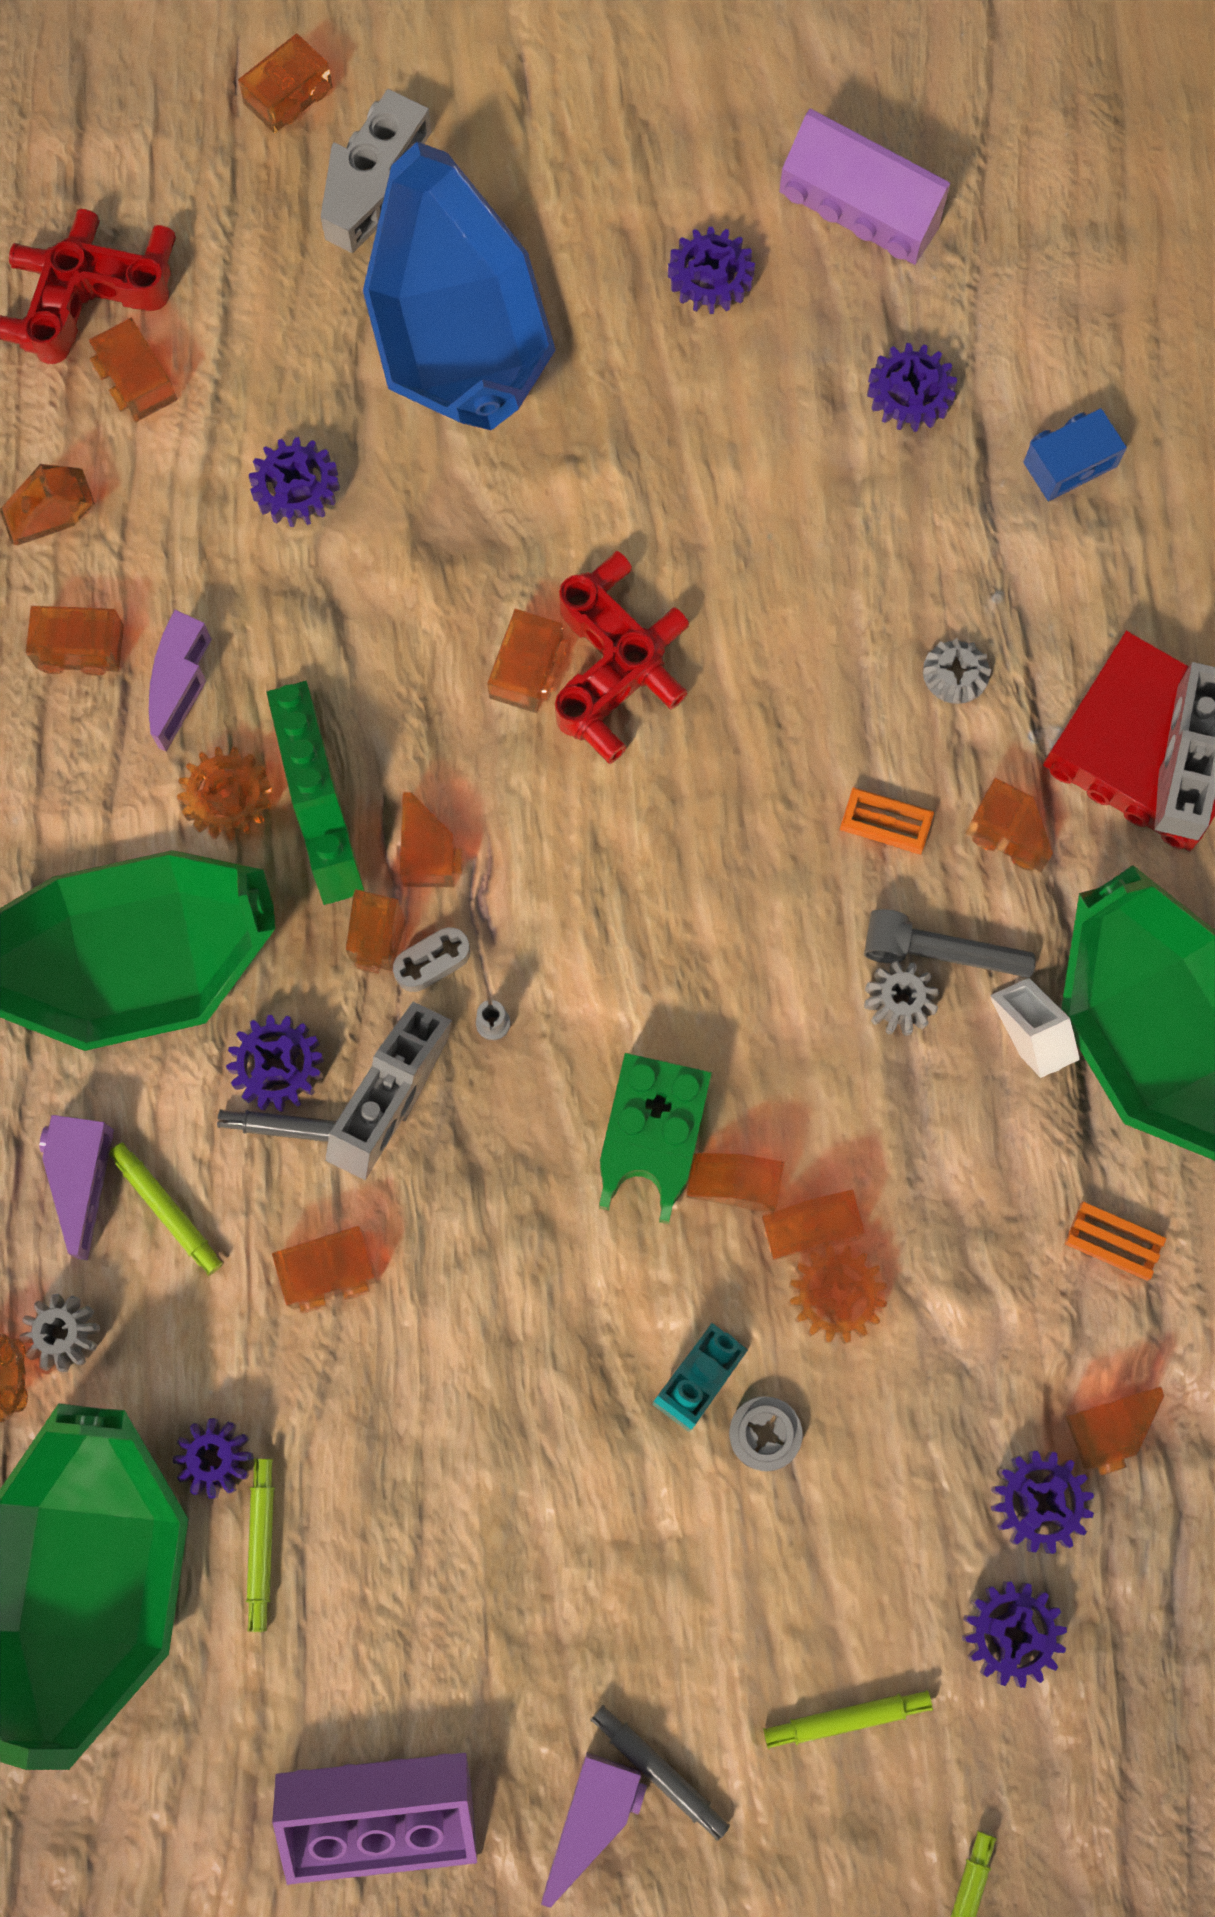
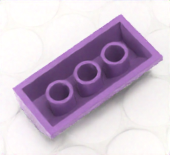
(863, 187)
(374, 1818)

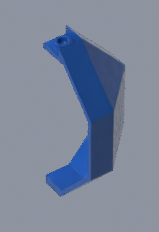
(453, 296)

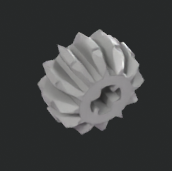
(903, 1013)
(69, 1318)

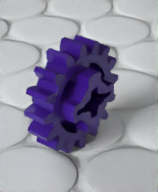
(708, 273)
(925, 378)
(294, 482)
(287, 1050)
(1054, 1485)
(1008, 1655)

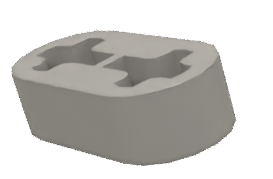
(425, 951)

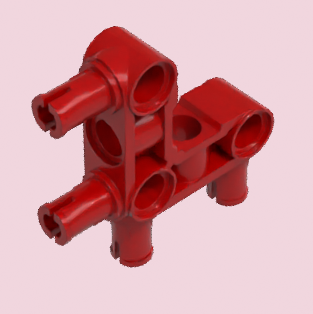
(96, 273)
(613, 676)

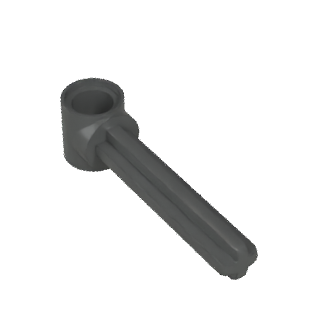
(892, 938)

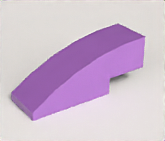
(176, 676)

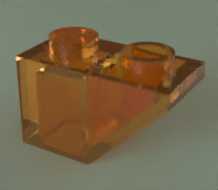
(1011, 825)

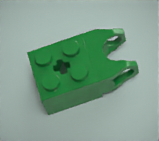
(648, 1145)

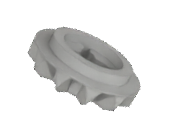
(944, 684)
(786, 1427)

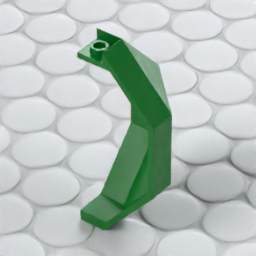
(130, 947)
(1146, 1007)
(83, 1583)

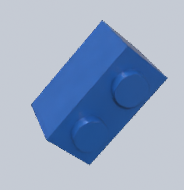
(1074, 453)

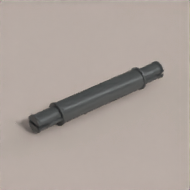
(276, 1125)
(660, 1773)

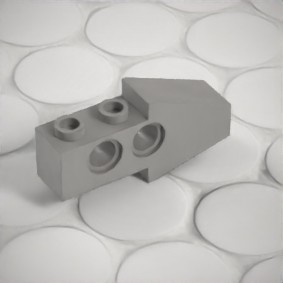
(356, 195)
(1188, 769)
(388, 1090)

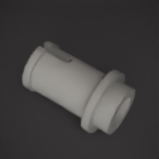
(500, 1026)

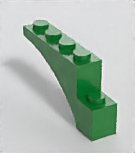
(314, 792)

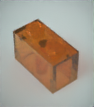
(285, 83)
(132, 369)
(74, 639)
(526, 661)
(325, 1269)

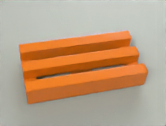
(882, 835)
(1150, 1255)

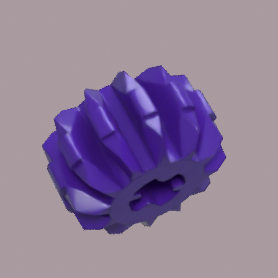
(198, 1464)

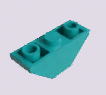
(700, 1377)

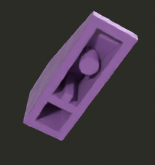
(76, 1167)
(596, 1814)

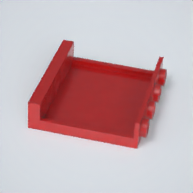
(1123, 734)

